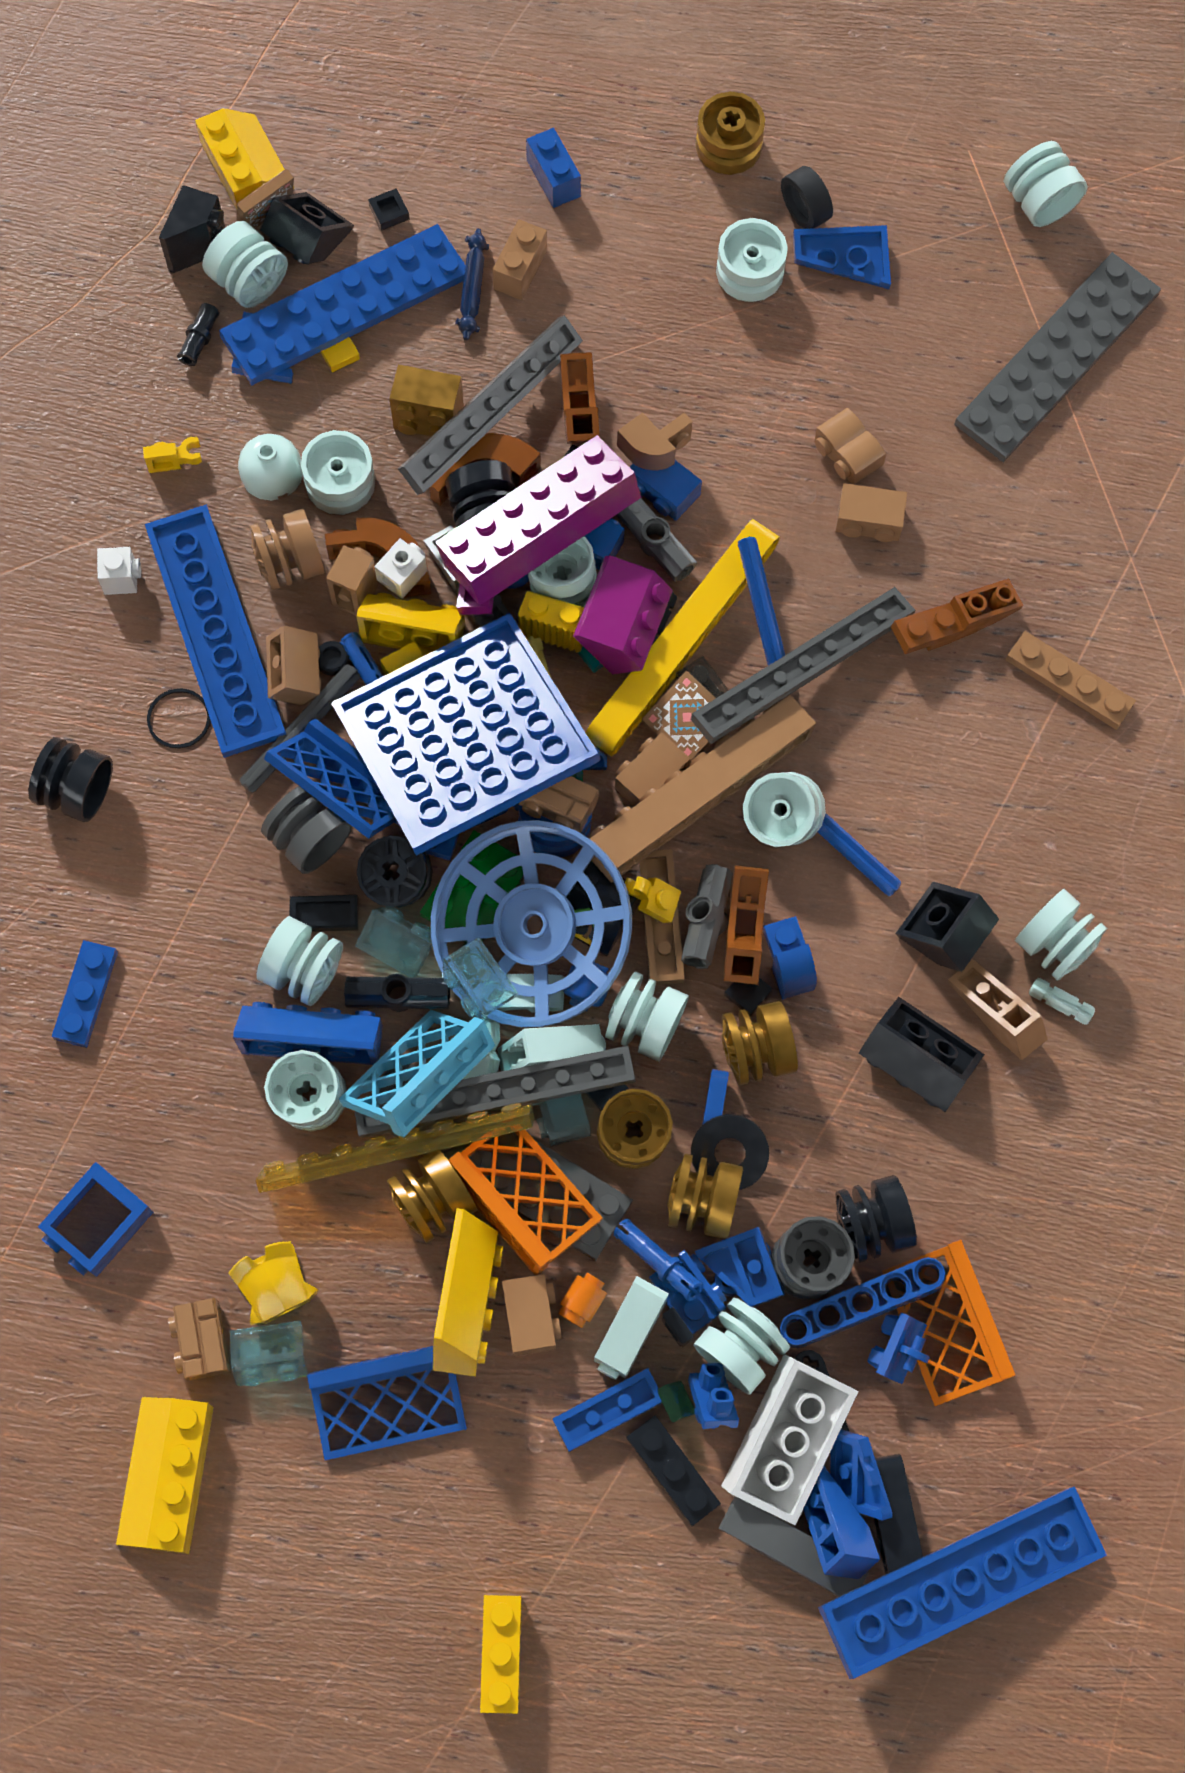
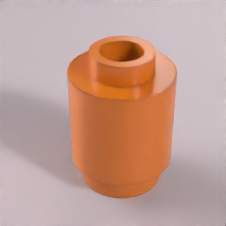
(582, 1300)

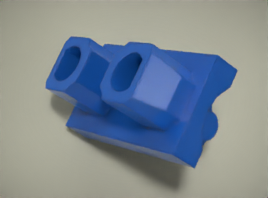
(902, 1349)
(712, 1397)

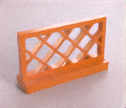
(505, 1218)
(979, 1316)

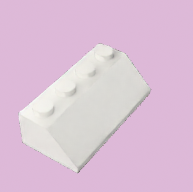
(789, 1439)

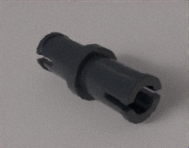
(198, 334)

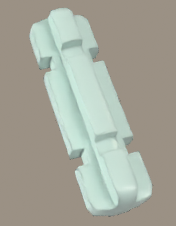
(1062, 1001)

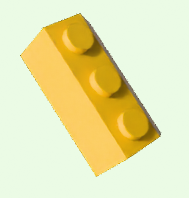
(238, 151)
(400, 622)

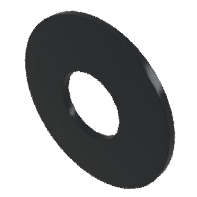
(738, 1128)

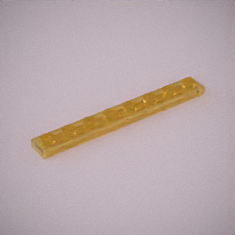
(380, 1151)

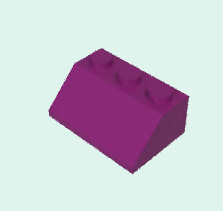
(622, 615)

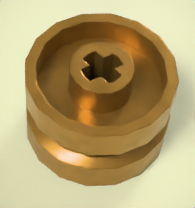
(730, 133)

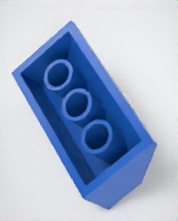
(329, 1033)

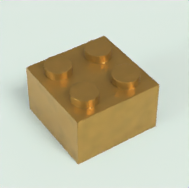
(424, 400)

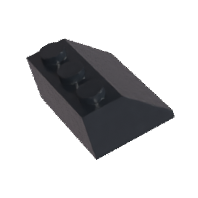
(921, 1054)

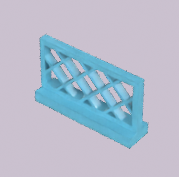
(428, 1081)

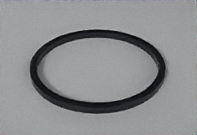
(177, 746)

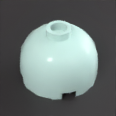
(270, 466)

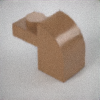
(652, 447)

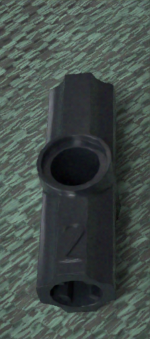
(375, 992)

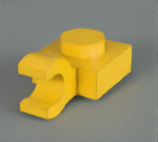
(168, 457)
(656, 897)

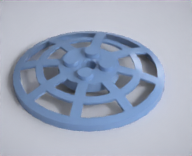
(531, 900)

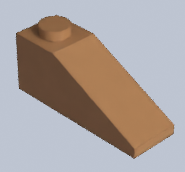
(1000, 1009)

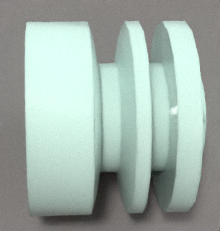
(1045, 183)
(244, 264)
(567, 574)
(1061, 934)
(292, 957)
(646, 1016)
(292, 1077)
(742, 1345)

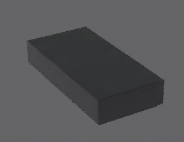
(326, 912)

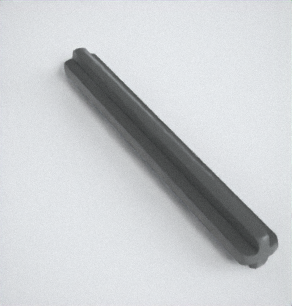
(318, 709)

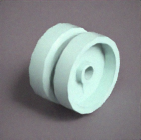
(751, 259)
(338, 472)
(803, 803)

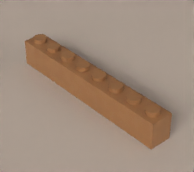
(703, 785)

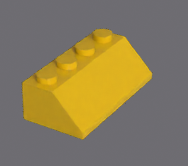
(465, 1296)
(165, 1474)

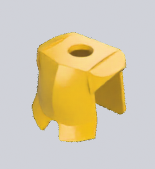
(272, 1283)

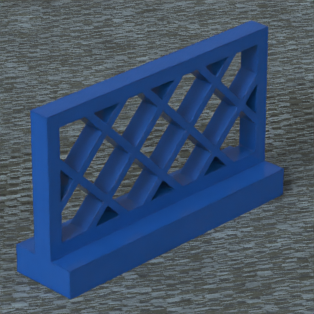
(337, 763)
(370, 1372)

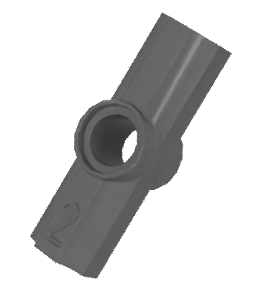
(666, 551)
(707, 916)

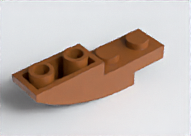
(959, 618)

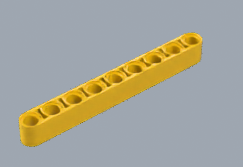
(677, 643)

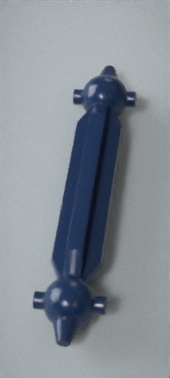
(472, 284)

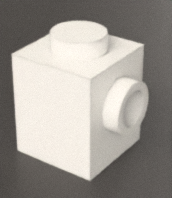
(401, 567)
(118, 570)

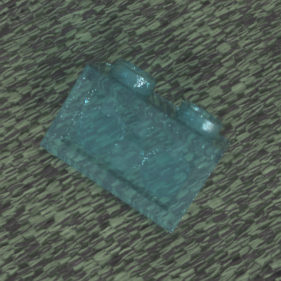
(396, 940)
(477, 979)
(267, 1353)

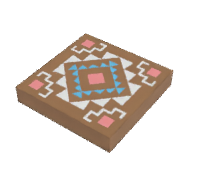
(256, 205)
(673, 714)

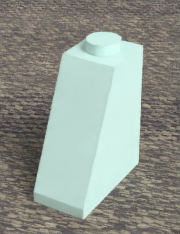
(549, 1044)
(630, 1328)

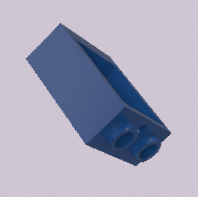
(139, 1214)

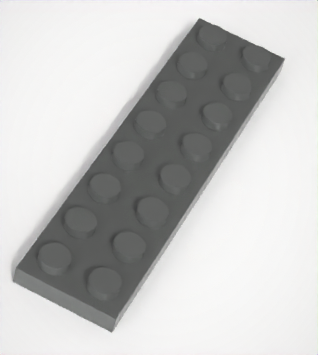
(1057, 357)
(604, 1198)

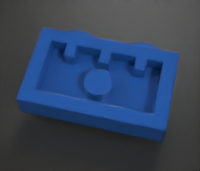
(704, 1307)

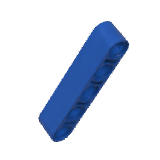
(875, 1290)

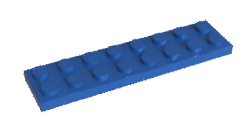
(343, 304)
(215, 631)
(961, 1582)

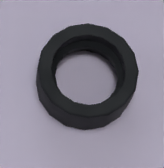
(807, 197)

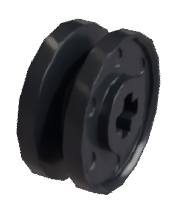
(375, 872)

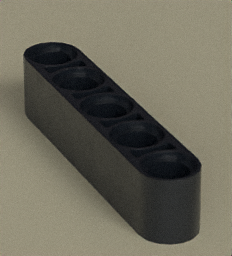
(897, 1535)

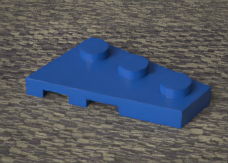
(846, 251)

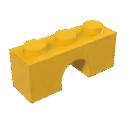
(500, 1654)

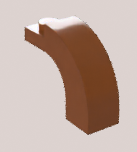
(578, 398)
(516, 453)
(376, 538)
(745, 925)

